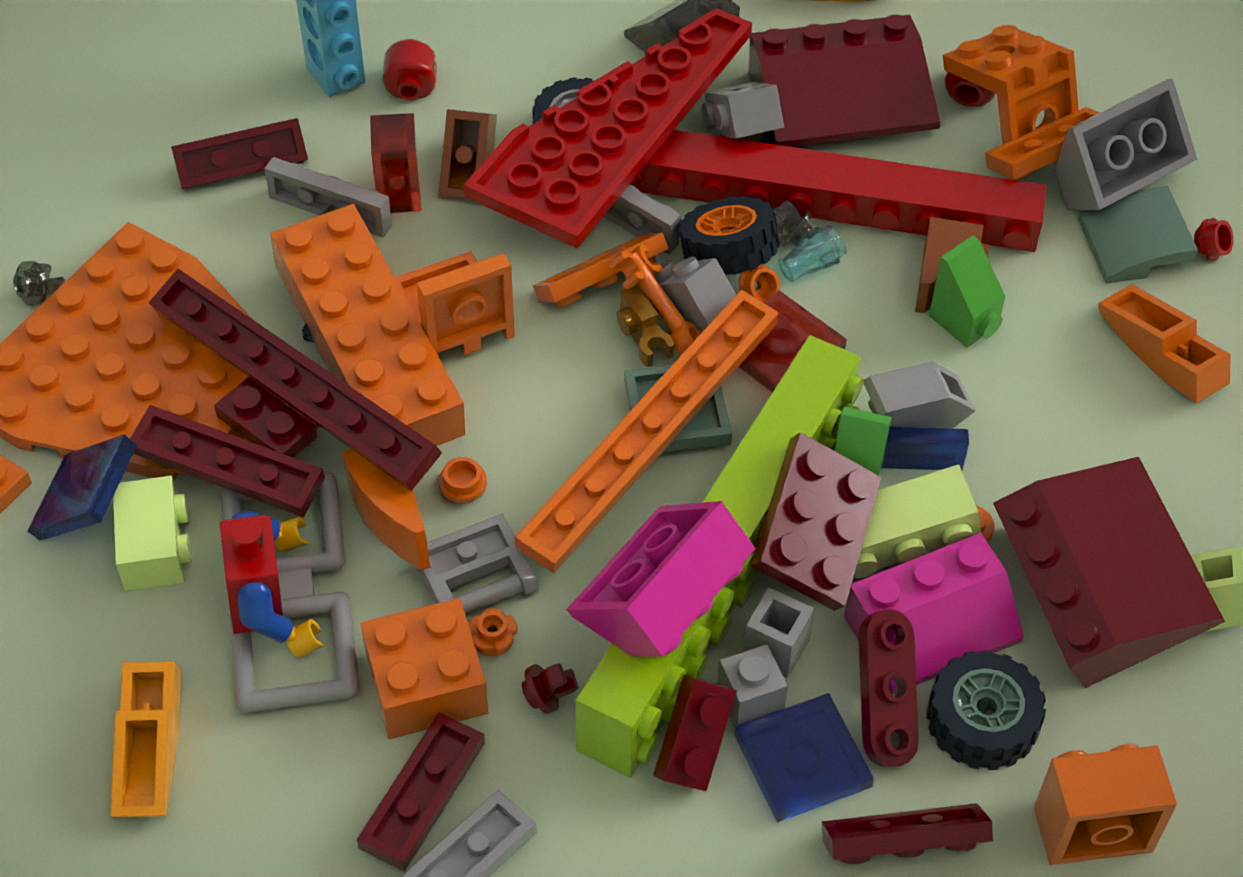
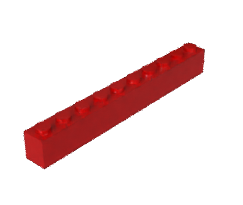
(845, 187)

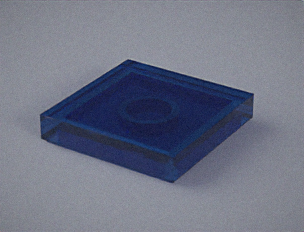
(82, 488)
(803, 757)

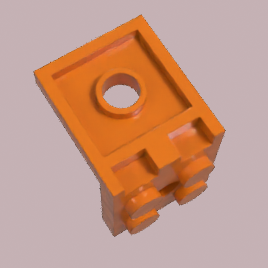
(1023, 72)
(462, 300)

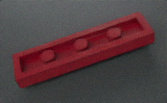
(227, 461)

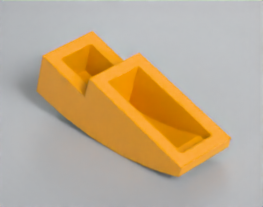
(145, 739)

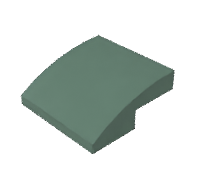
(1138, 234)

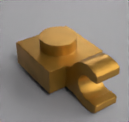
(641, 322)

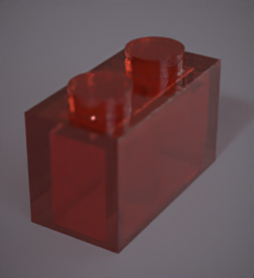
(396, 160)

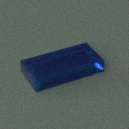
(925, 448)

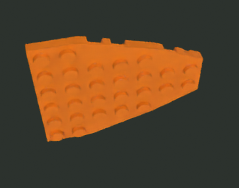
(103, 355)

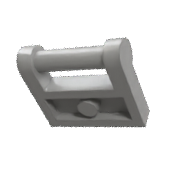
(474, 554)

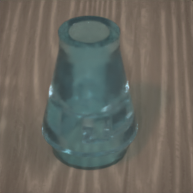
(815, 252)

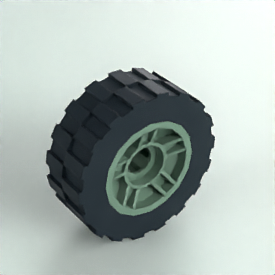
(980, 684)

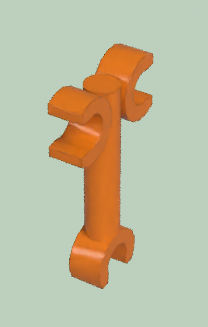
(642, 272)

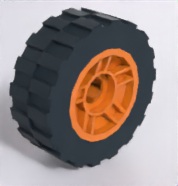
(733, 231)

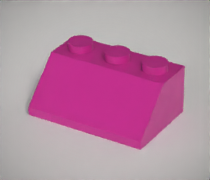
(664, 578)
(952, 598)

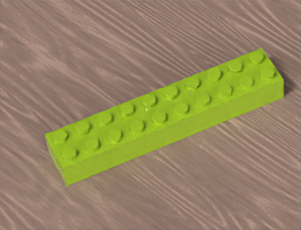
(635, 695)

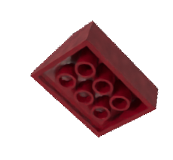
(846, 79)
(1107, 567)

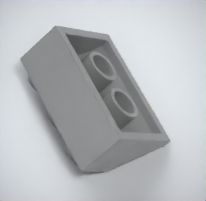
(1124, 148)

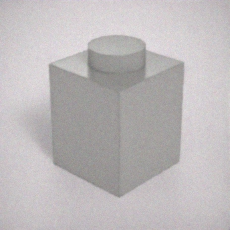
(782, 625)
(757, 681)

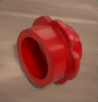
(1214, 238)

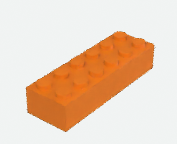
(366, 322)

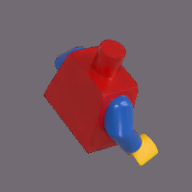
(254, 578)

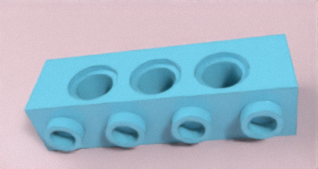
(332, 43)

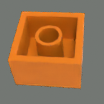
(424, 666)
(1104, 804)

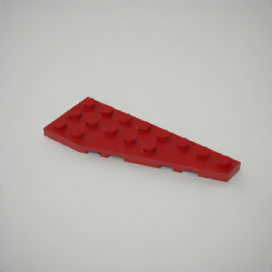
(586, 153)

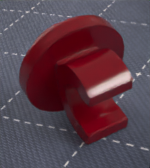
(545, 686)

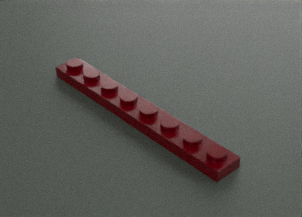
(297, 380)

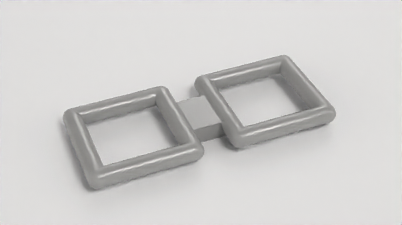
(297, 601)

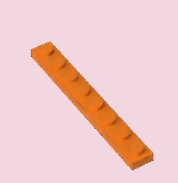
(645, 432)

